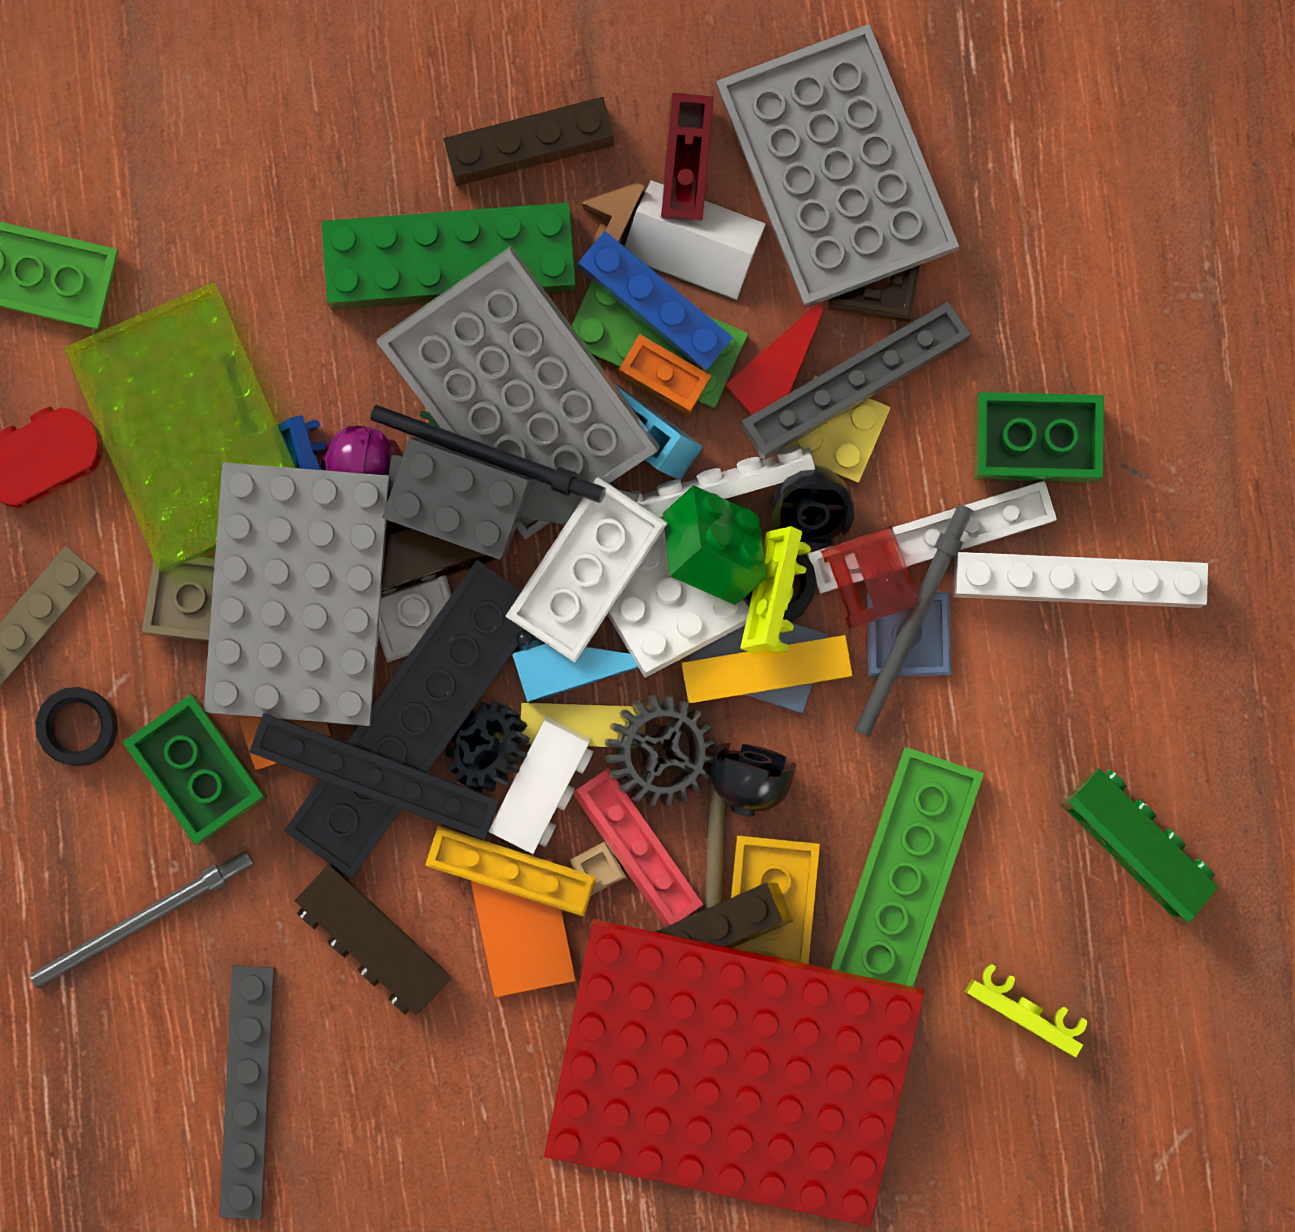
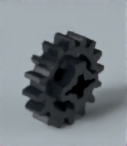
(488, 747)

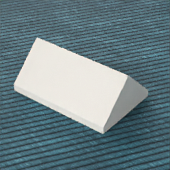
(702, 252)

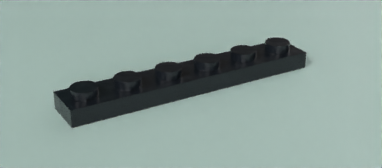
(374, 776)

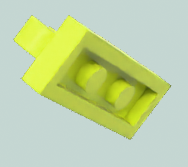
(775, 592)
(1027, 1013)

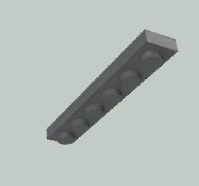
(855, 380)
(247, 1092)

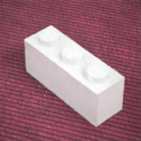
(541, 786)

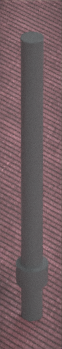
(947, 545)
(212, 879)

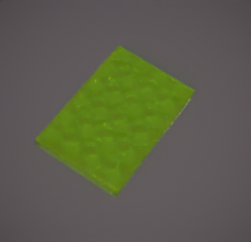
(171, 407)

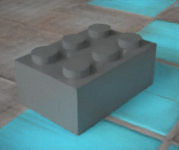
(457, 498)

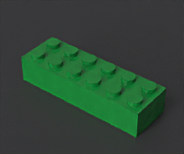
(428, 253)

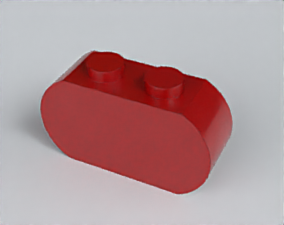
(46, 455)

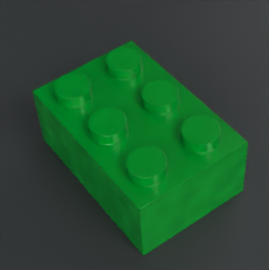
(1039, 437)
(195, 769)

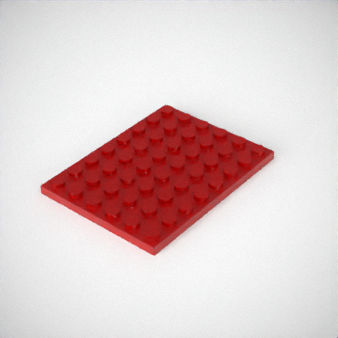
(733, 1072)

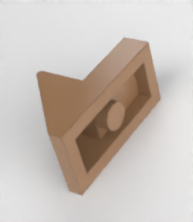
(617, 208)

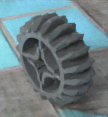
(691, 766)

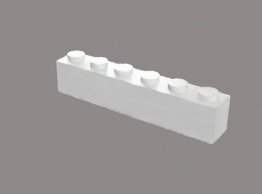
(1080, 580)

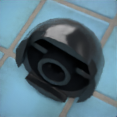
(815, 504)
(751, 777)

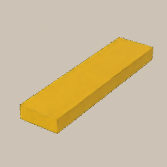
(766, 671)
(510, 871)

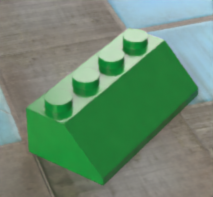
(1140, 845)

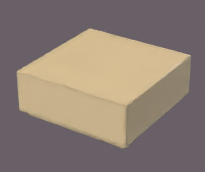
(600, 863)

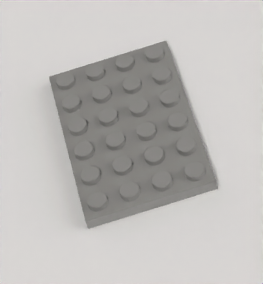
(837, 166)
(515, 375)
(296, 593)

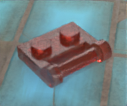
(882, 571)

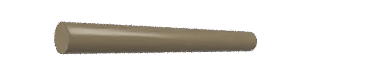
(715, 848)

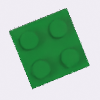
(714, 545)

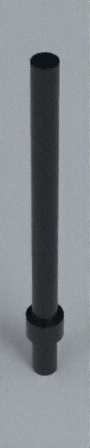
(561, 480)

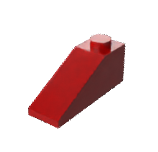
(776, 368)

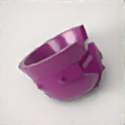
(359, 451)

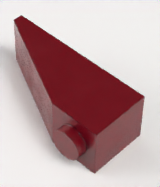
(687, 156)

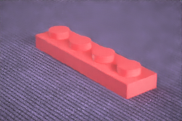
(637, 848)

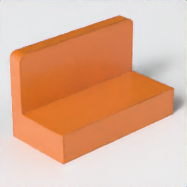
(663, 375)

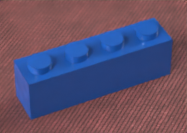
(654, 301)

